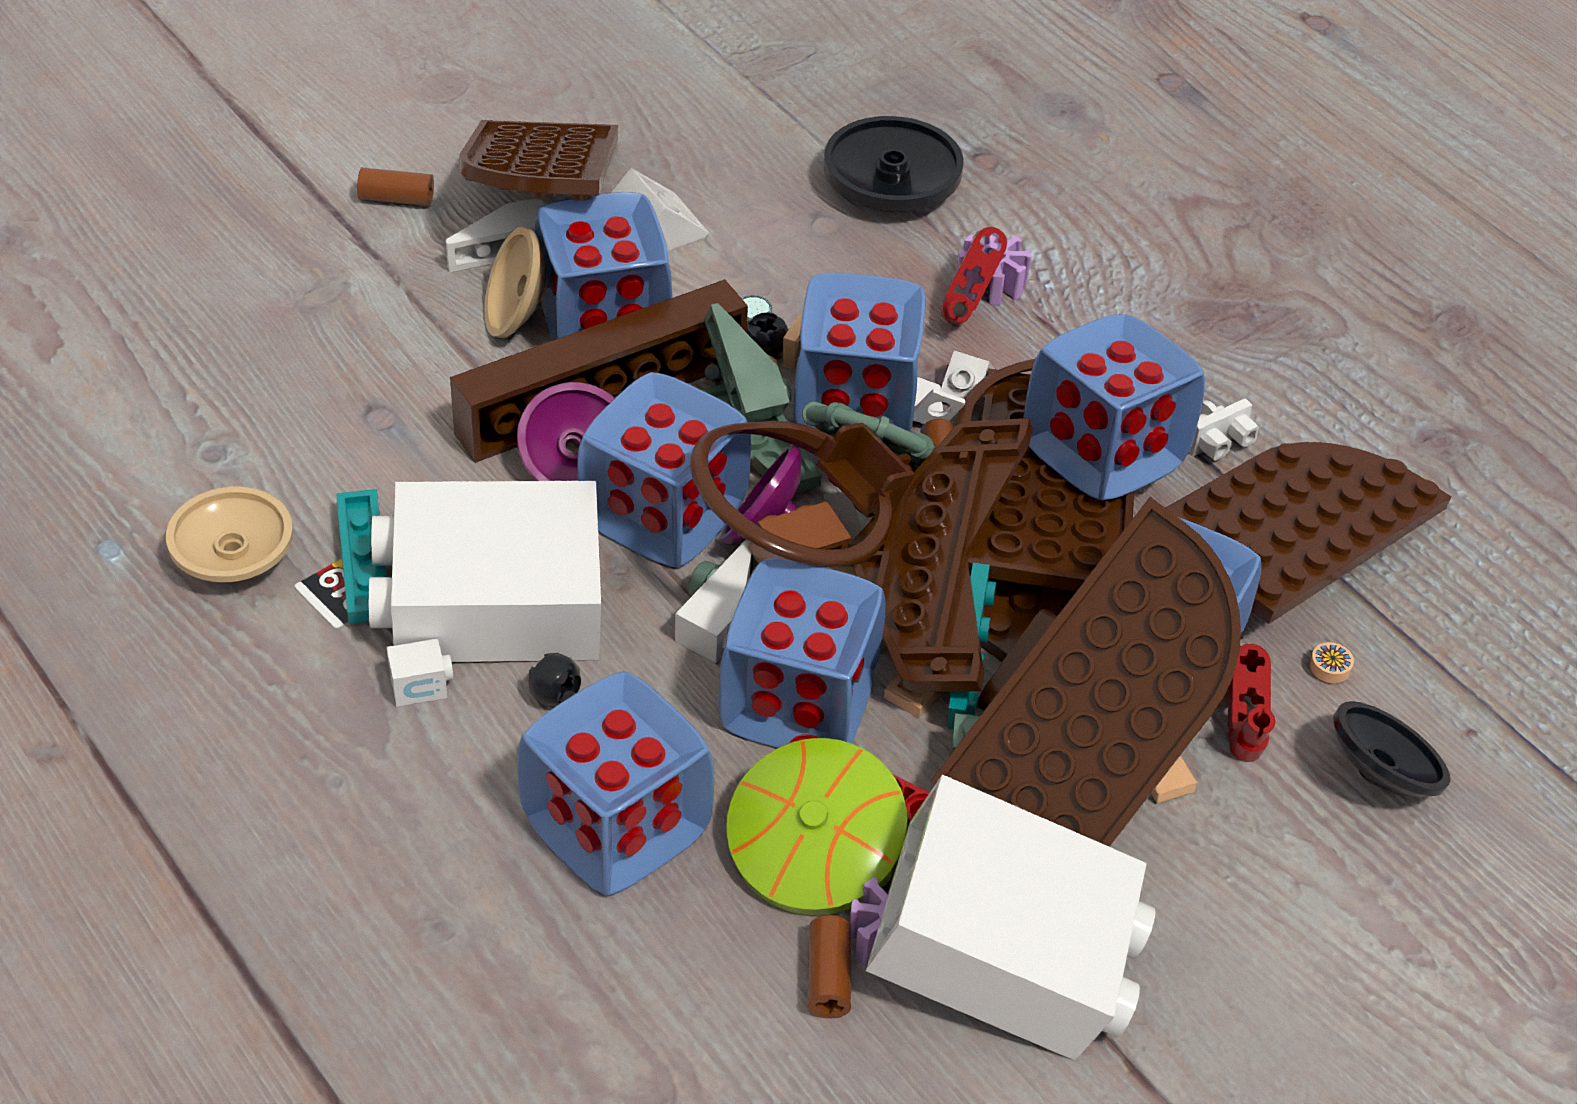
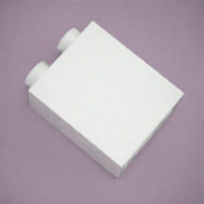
(490, 569)
(1013, 920)

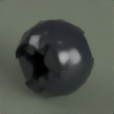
(768, 332)
(554, 679)

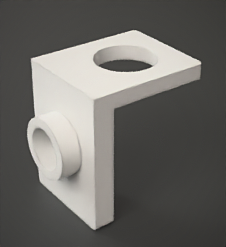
(964, 373)
(929, 402)

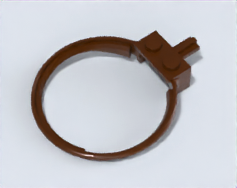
(851, 460)

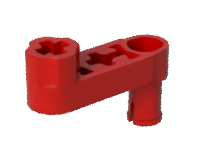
(985, 262)
(1251, 736)

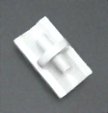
(1222, 424)

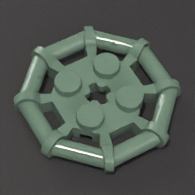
(899, 441)

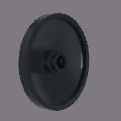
(893, 163)

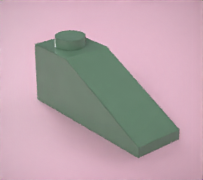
(747, 371)

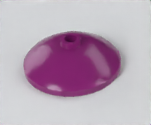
(551, 421)
(772, 492)

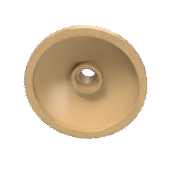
(515, 283)
(229, 534)

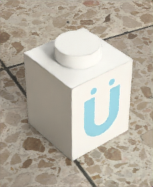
(418, 672)

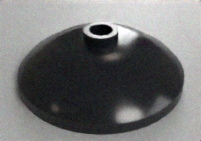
(1389, 751)

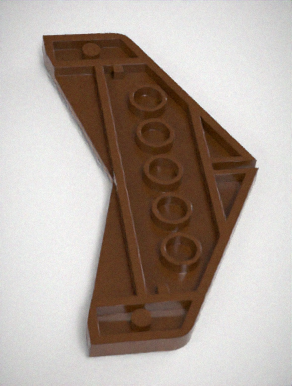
(926, 552)

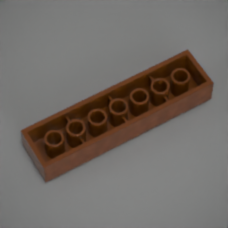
(610, 355)

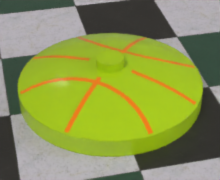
(816, 825)

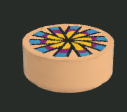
(1331, 662)

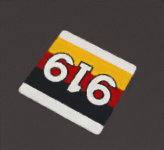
(327, 593)

